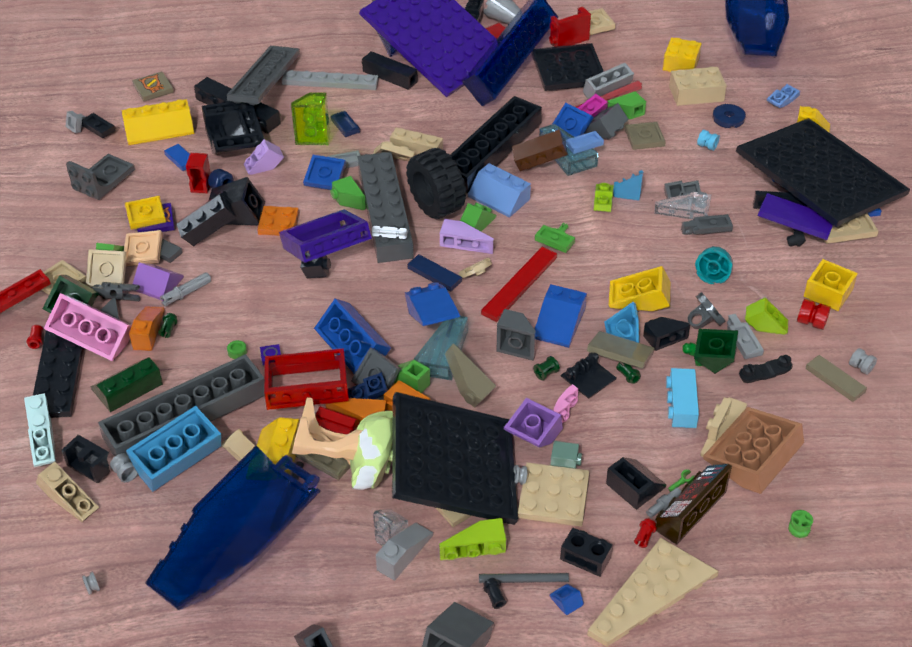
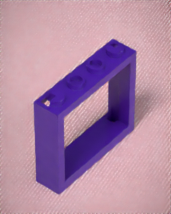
(325, 235)

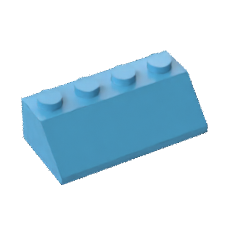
(174, 448)

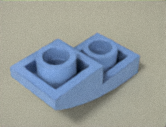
(784, 96)

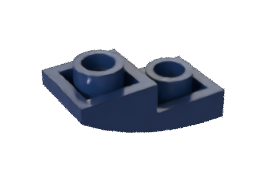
(371, 388)

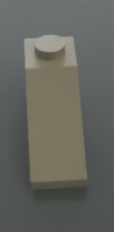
(469, 378)

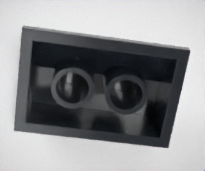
(206, 219)

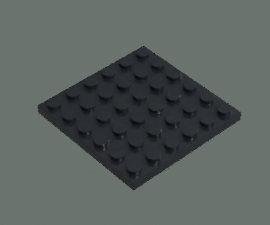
(452, 459)

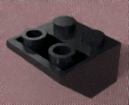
(633, 482)

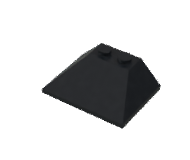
(231, 126)

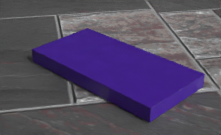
(795, 216)

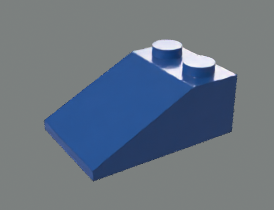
(431, 304)
(560, 315)

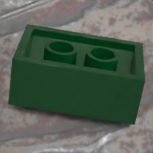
(128, 384)

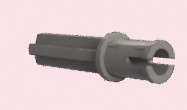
(186, 288)

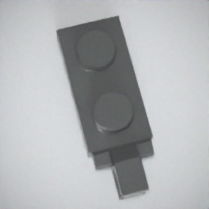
(707, 224)

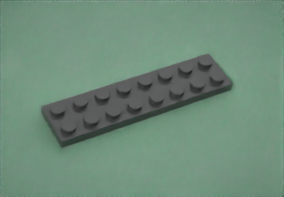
(263, 75)

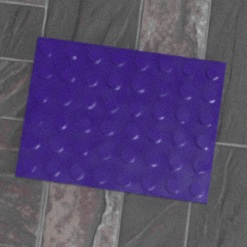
(432, 36)

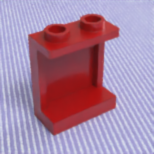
(570, 29)

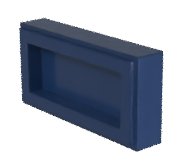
(345, 124)

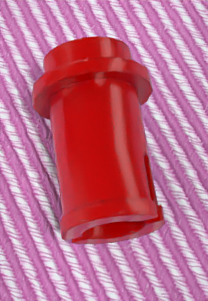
(34, 340)
(646, 529)

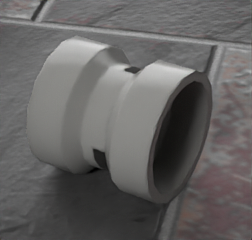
(863, 361)
(123, 467)

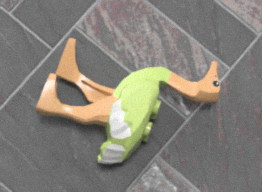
(365, 449)

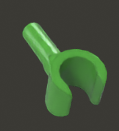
(682, 480)

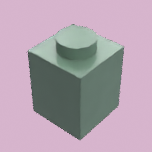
(565, 455)

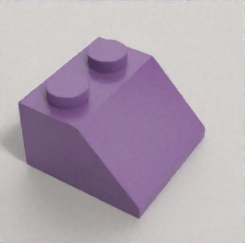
(535, 423)

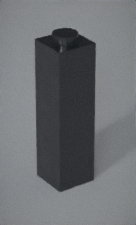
(389, 70)

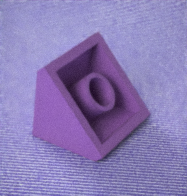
(155, 280)

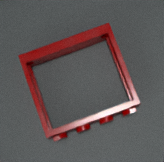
(305, 362)

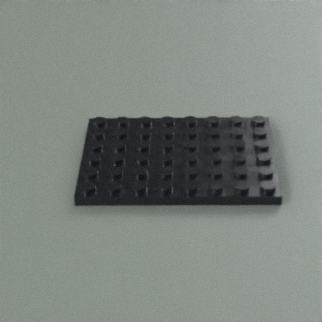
(822, 171)

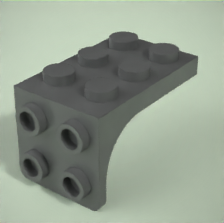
(100, 177)

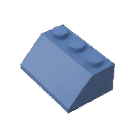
(500, 190)

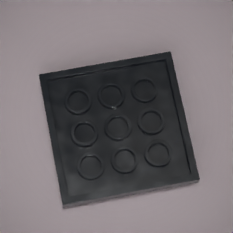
(566, 65)

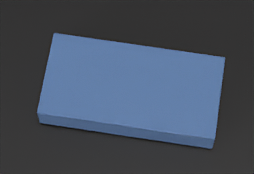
(584, 142)

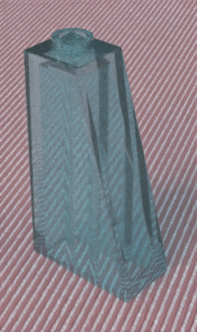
(572, 162)
(433, 352)

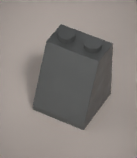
(458, 628)

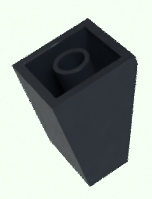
(244, 199)

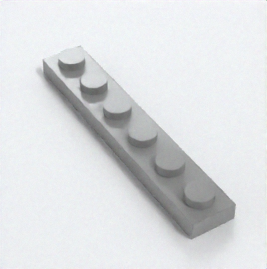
(331, 80)

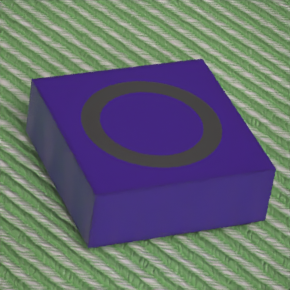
(269, 351)

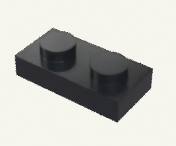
(98, 125)

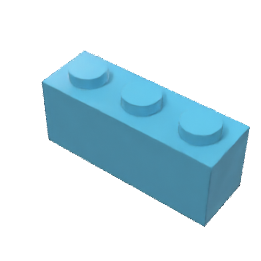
(682, 398)

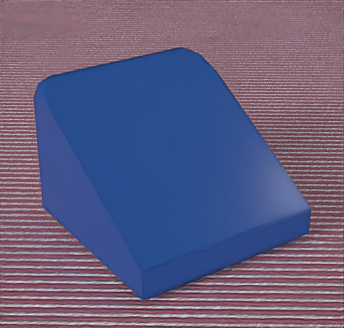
(567, 599)

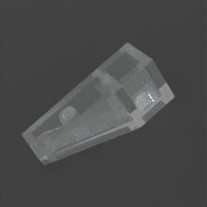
(685, 205)

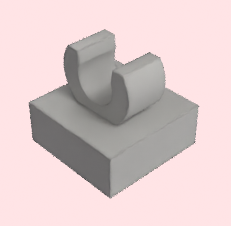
(74, 121)

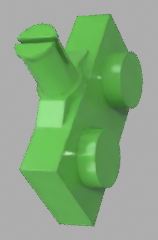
(555, 237)

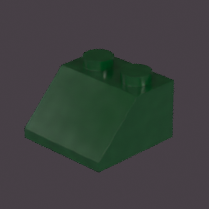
(71, 287)

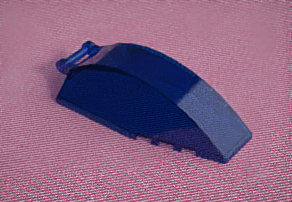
(757, 26)
(232, 528)

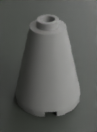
(501, 10)

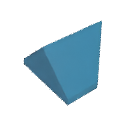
(629, 188)
(624, 323)

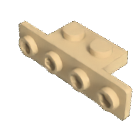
(724, 416)

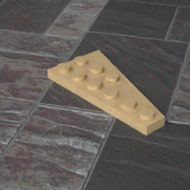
(653, 587)

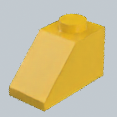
(814, 115)

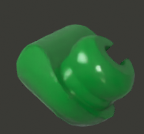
(689, 348)

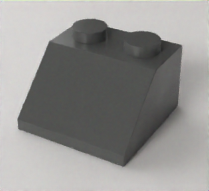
(608, 122)
(515, 335)

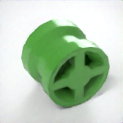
(800, 518)

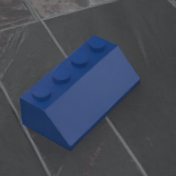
(347, 329)

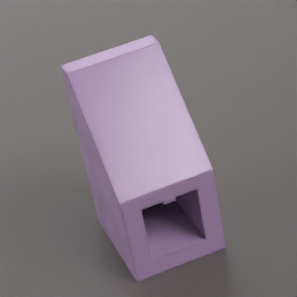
(264, 158)

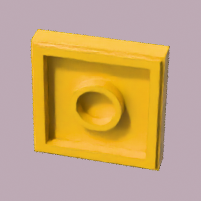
(145, 212)

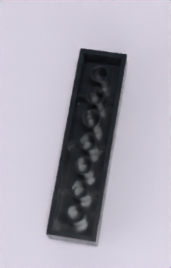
(496, 137)

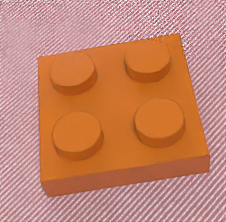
(277, 219)

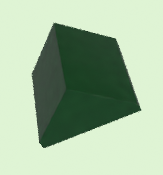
(716, 348)

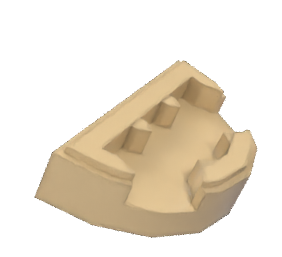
(477, 268)

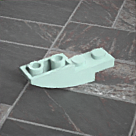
(40, 430)

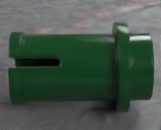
(169, 322)
(632, 375)

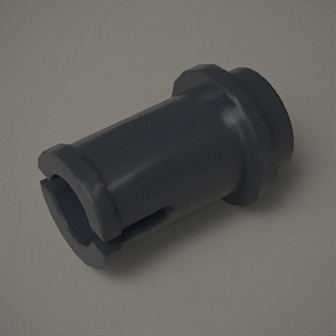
(496, 597)

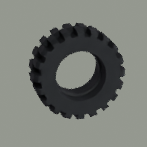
(436, 183)

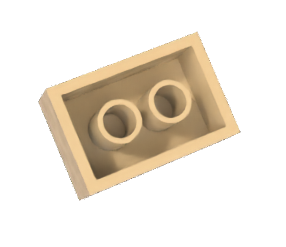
(697, 86)

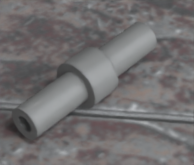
(663, 502)

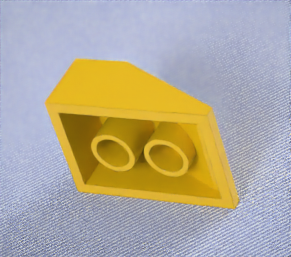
(647, 289)

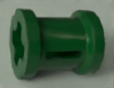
(546, 368)

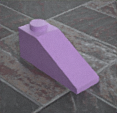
(465, 237)

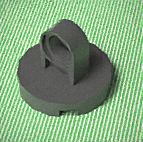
(707, 312)

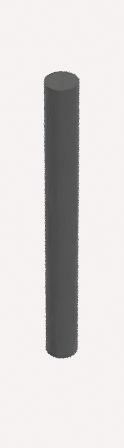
(526, 578)

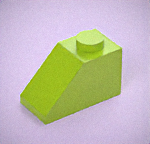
(766, 317)

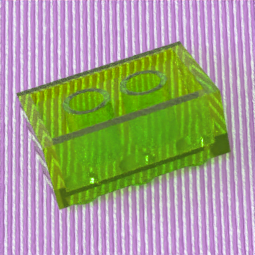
(311, 119)

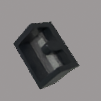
(86, 458)

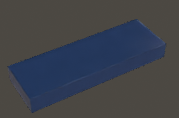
(434, 272)

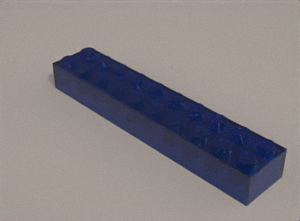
(509, 51)

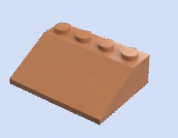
(756, 448)

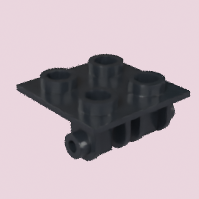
(588, 375)

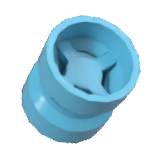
(708, 140)

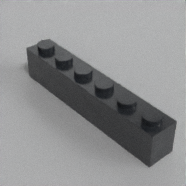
(213, 92)

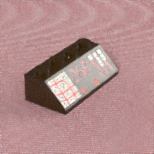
(693, 502)

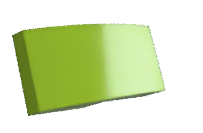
(603, 197)

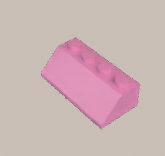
(88, 327)

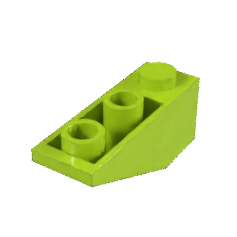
(479, 539)

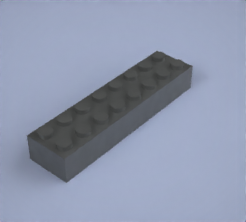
(384, 205)
(212, 392)

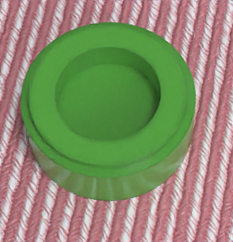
(236, 349)

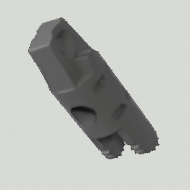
(117, 290)

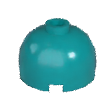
(714, 265)

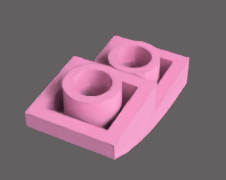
(566, 401)

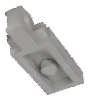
(747, 341)

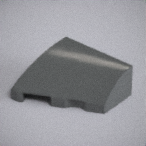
(678, 188)

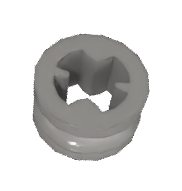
(520, 474)
(90, 583)

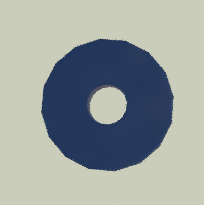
(722, 112)

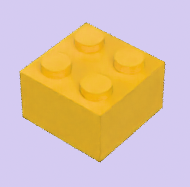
(681, 55)
(830, 284)

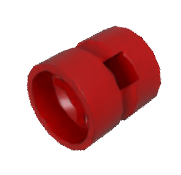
(813, 314)

